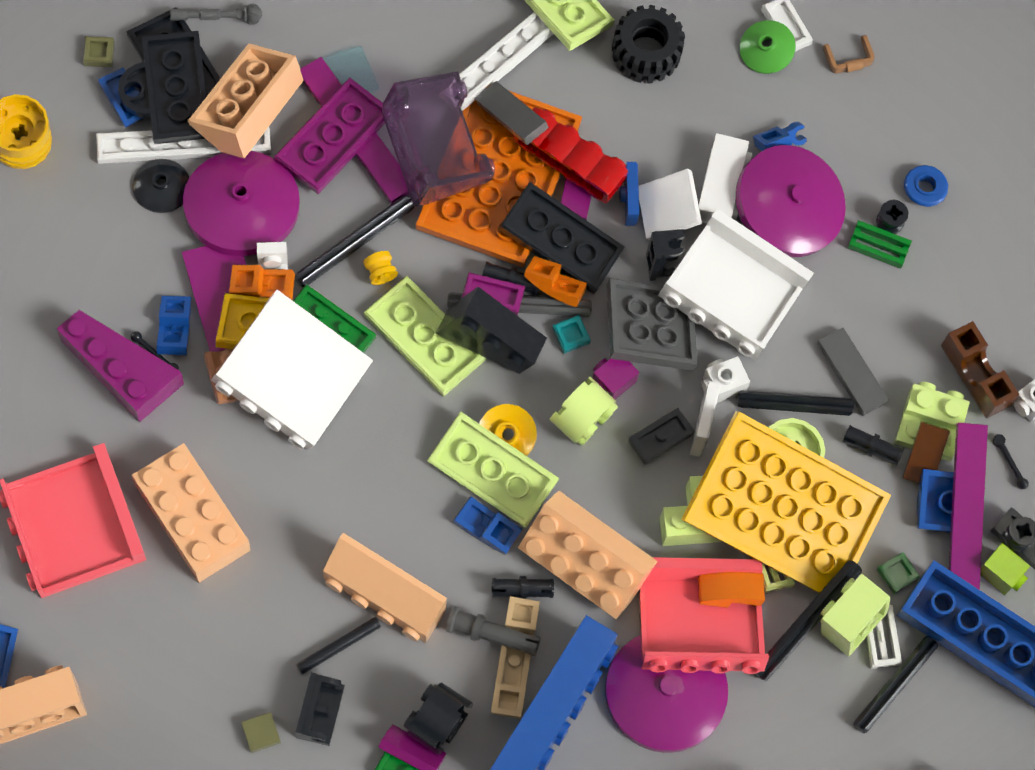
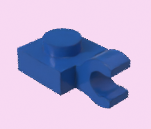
(778, 136)

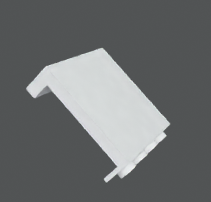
(735, 284)
(291, 371)

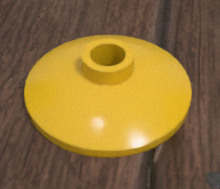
(514, 418)

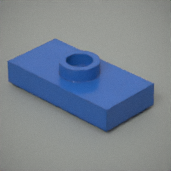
(630, 194)

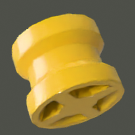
(380, 267)

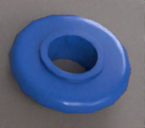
(928, 174)

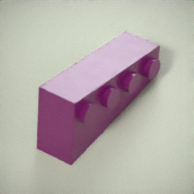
(124, 368)

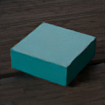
(571, 334)

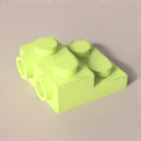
(933, 408)

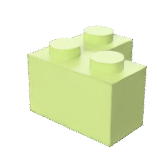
(678, 532)

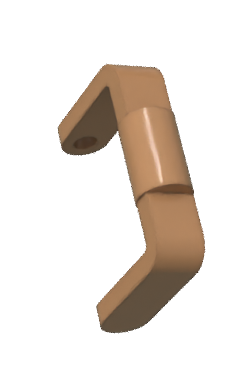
(852, 65)

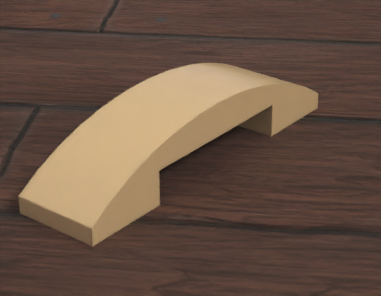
(514, 664)

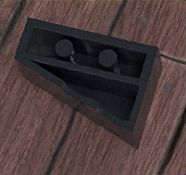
(492, 331)

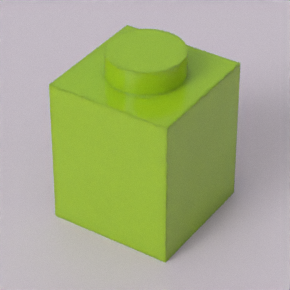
(1005, 570)

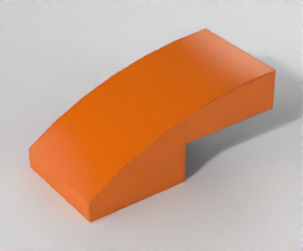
(548, 279)
(260, 282)
(731, 587)

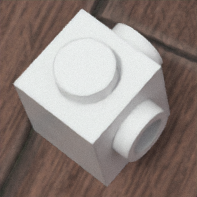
(730, 376)

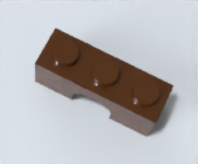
(967, 354)

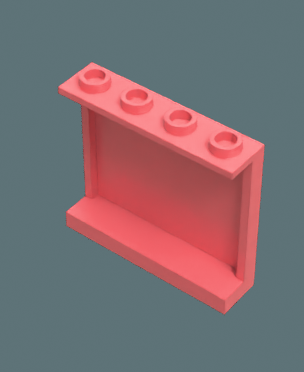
(71, 523)
(693, 636)

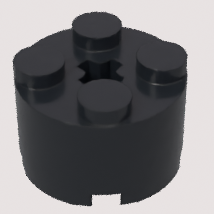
(438, 717)

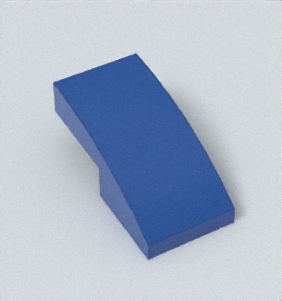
(110, 88)
(174, 325)
(487, 526)

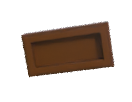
(926, 451)

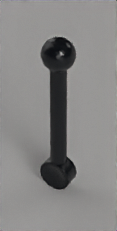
(136, 337)
(999, 441)

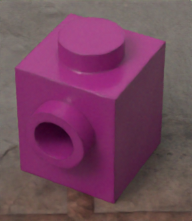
(615, 376)

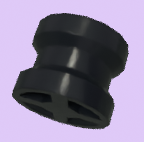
(888, 222)
(1016, 539)

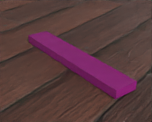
(374, 155)
(968, 501)

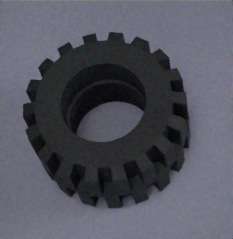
(650, 24)

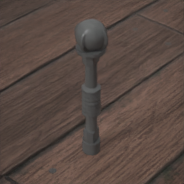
(249, 13)

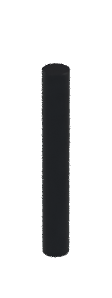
(338, 645)

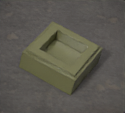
(98, 51)
(261, 732)

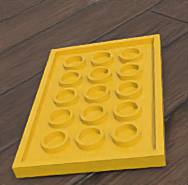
(784, 504)

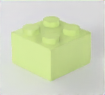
(854, 614)

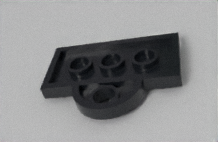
(169, 85)

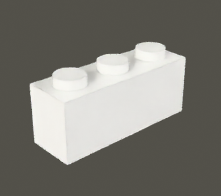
(722, 173)

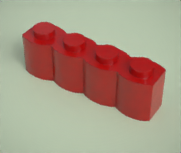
(576, 158)

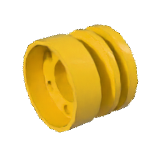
(25, 117)

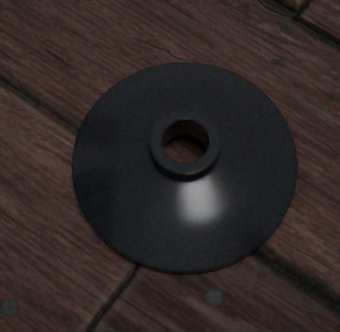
(160, 197)

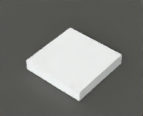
(669, 203)
(705, 419)

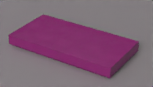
(332, 136)
(210, 280)

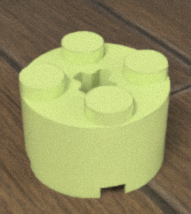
(583, 410)

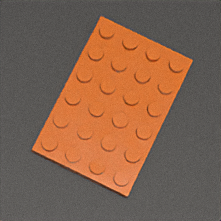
(477, 213)

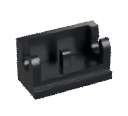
(663, 247)
(319, 709)

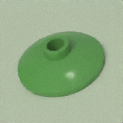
(771, 58)

